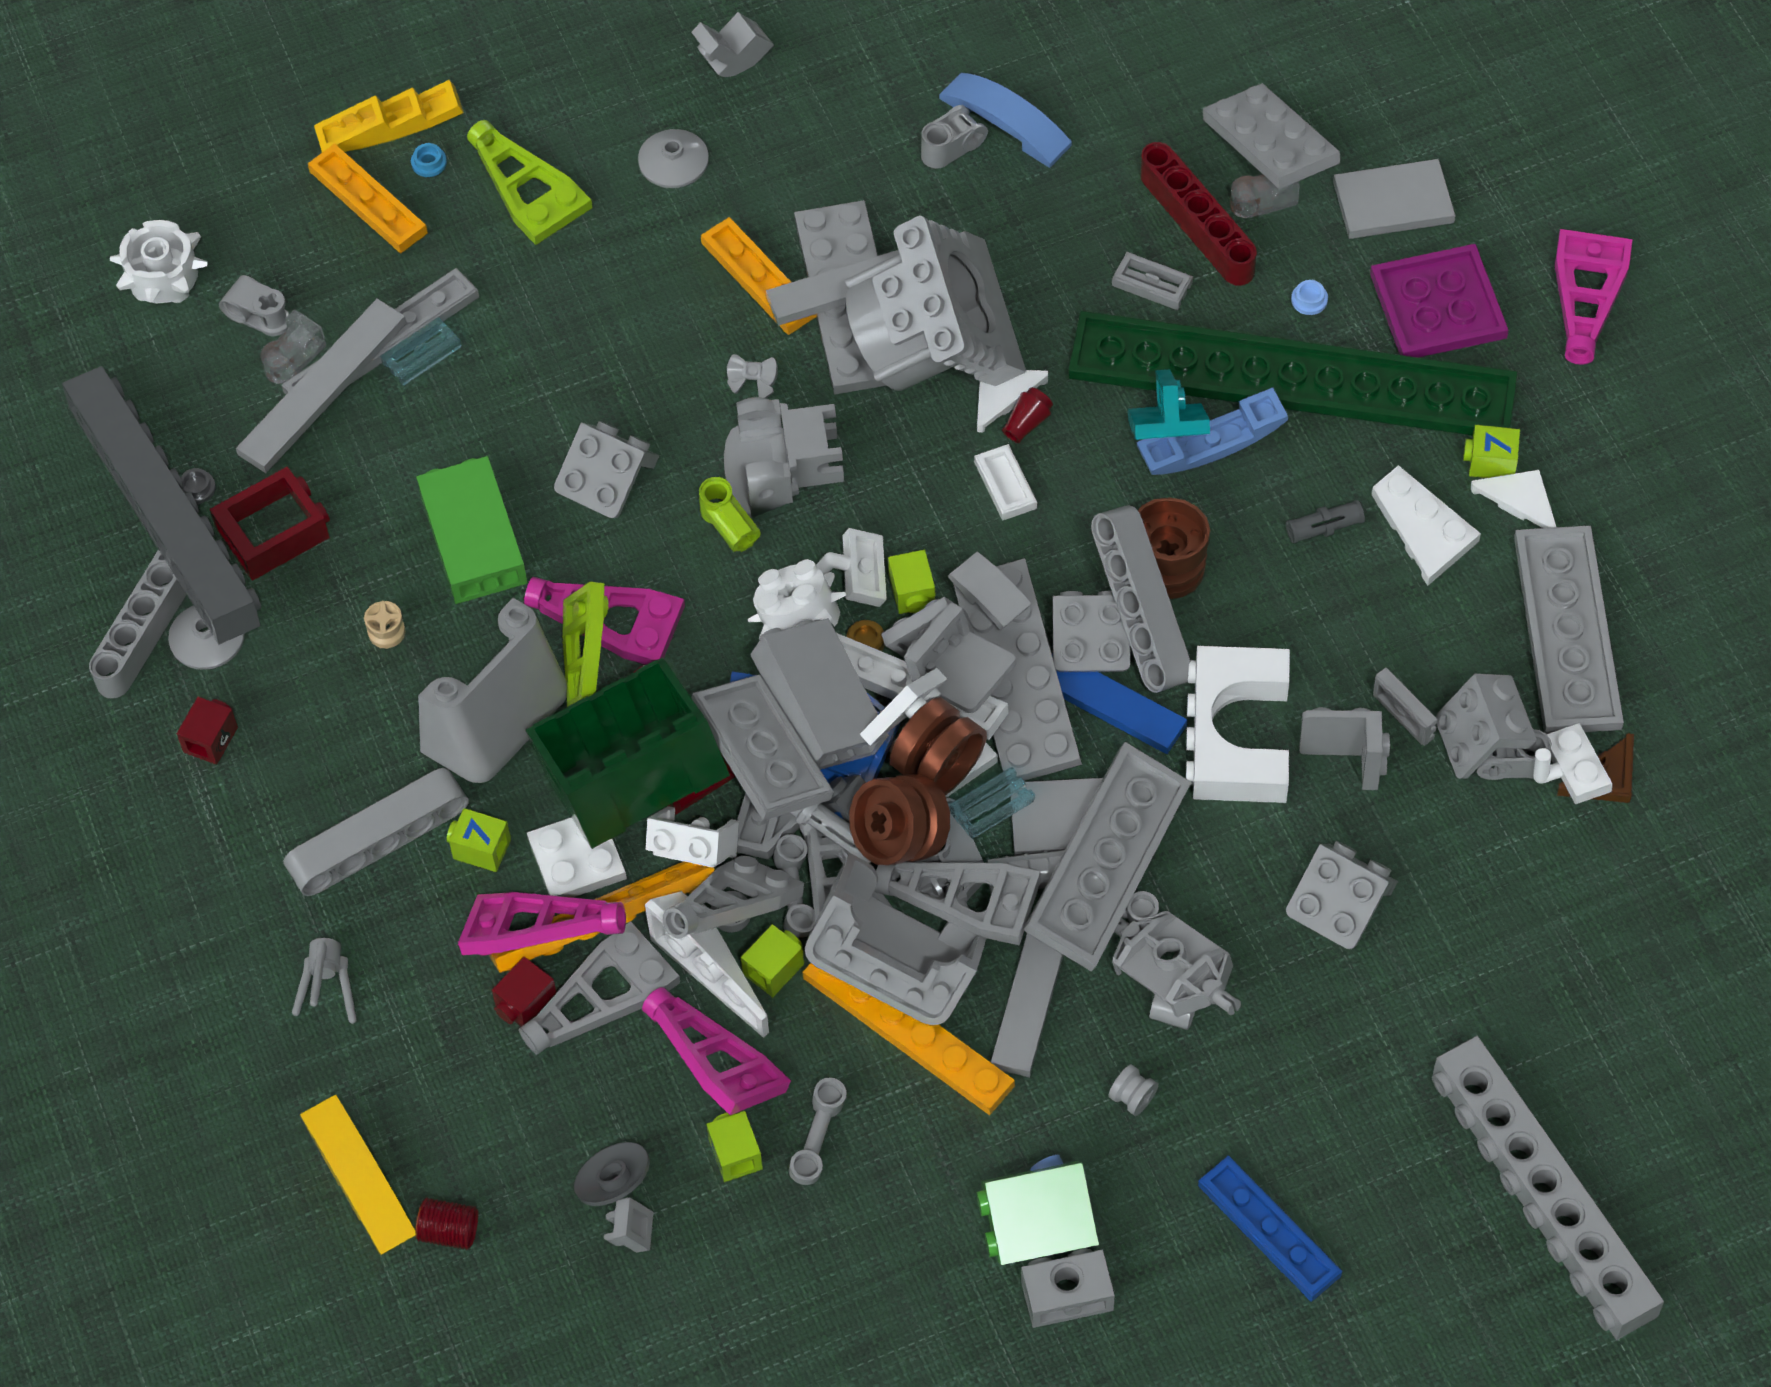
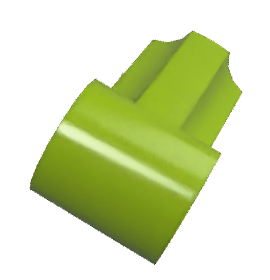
(728, 515)

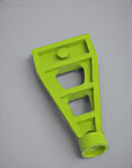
(548, 212)
(582, 614)

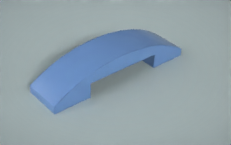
(1011, 113)
(1228, 434)

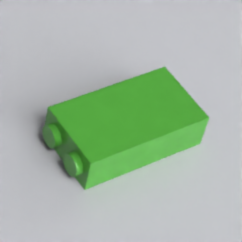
(471, 529)

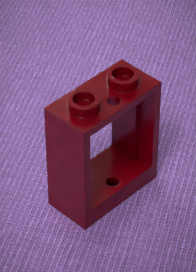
(283, 546)

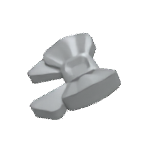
(741, 370)

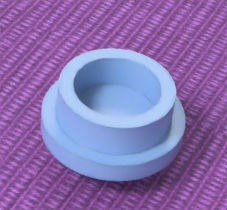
(1309, 297)

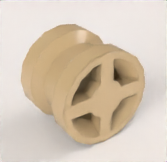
(376, 620)

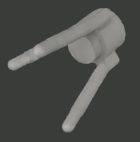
(323, 963)

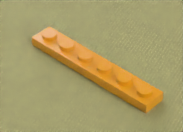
(677, 878)
(926, 1044)

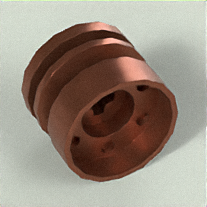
(1179, 542)

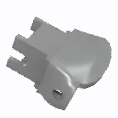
(773, 462)

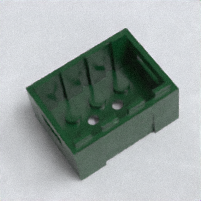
(627, 752)

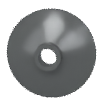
(612, 1174)

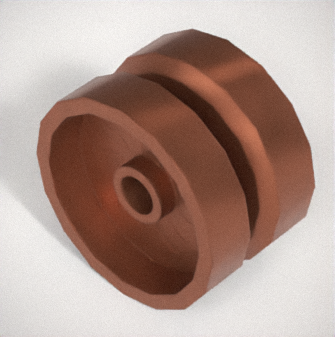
(938, 745)
(899, 819)

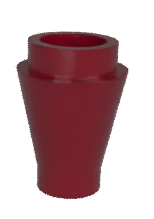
(1027, 414)

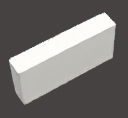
(1005, 482)

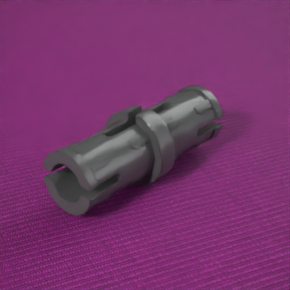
(1348, 515)

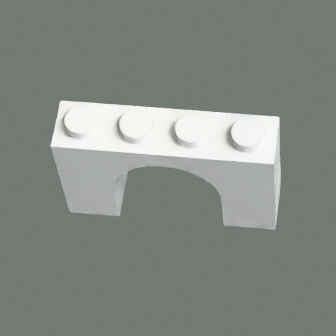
(1218, 766)

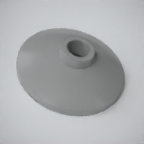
(674, 168)
(198, 648)

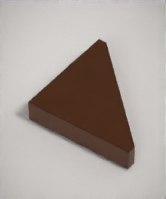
(1619, 768)

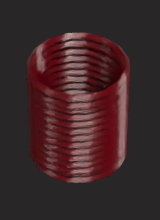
(446, 1223)

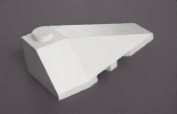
(708, 961)

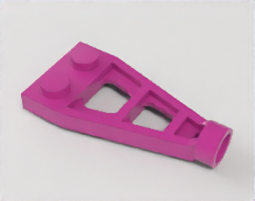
(1593, 254)
(650, 633)
(492, 915)
(733, 1089)

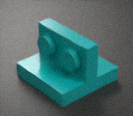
(1172, 414)

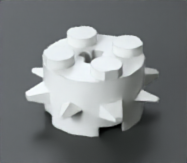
(159, 262)
(794, 596)

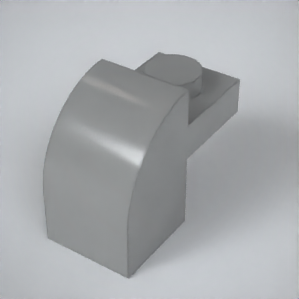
(735, 47)

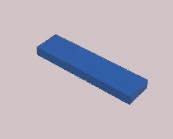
(1123, 708)
(1270, 1228)

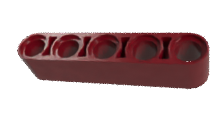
(1198, 213)

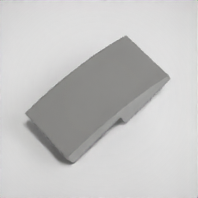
(990, 589)

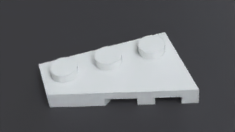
(1426, 525)

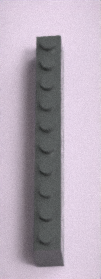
(162, 506)

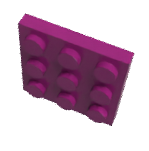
(1439, 302)

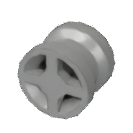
(1133, 1090)

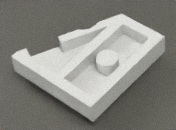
(905, 705)

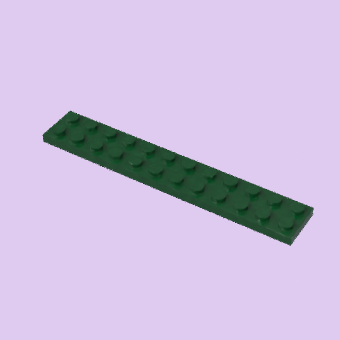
(1301, 373)

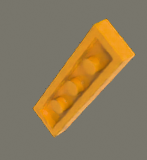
(367, 198)
(748, 266)

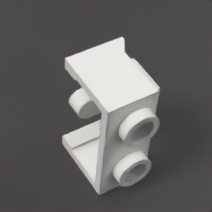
(691, 842)

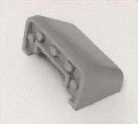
(484, 723)
(890, 951)

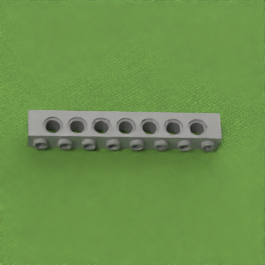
(1474, 1065)

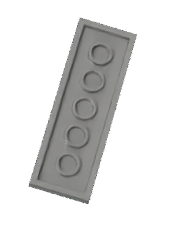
(831, 240)
(1568, 629)
(1037, 731)
(1107, 856)

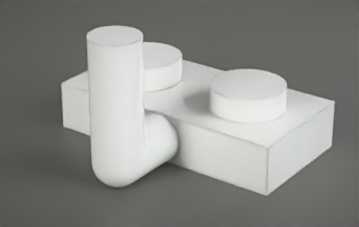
(862, 566)
(1573, 763)

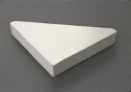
(1003, 397)
(1519, 495)

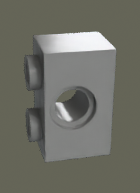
(1053, 1305)

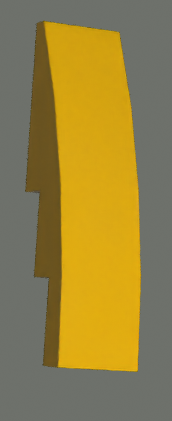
(380, 122)
(358, 1174)

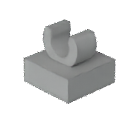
(631, 1225)

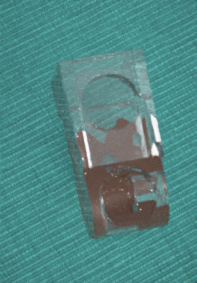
(1259, 196)
(293, 349)

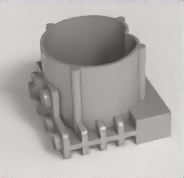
(933, 310)

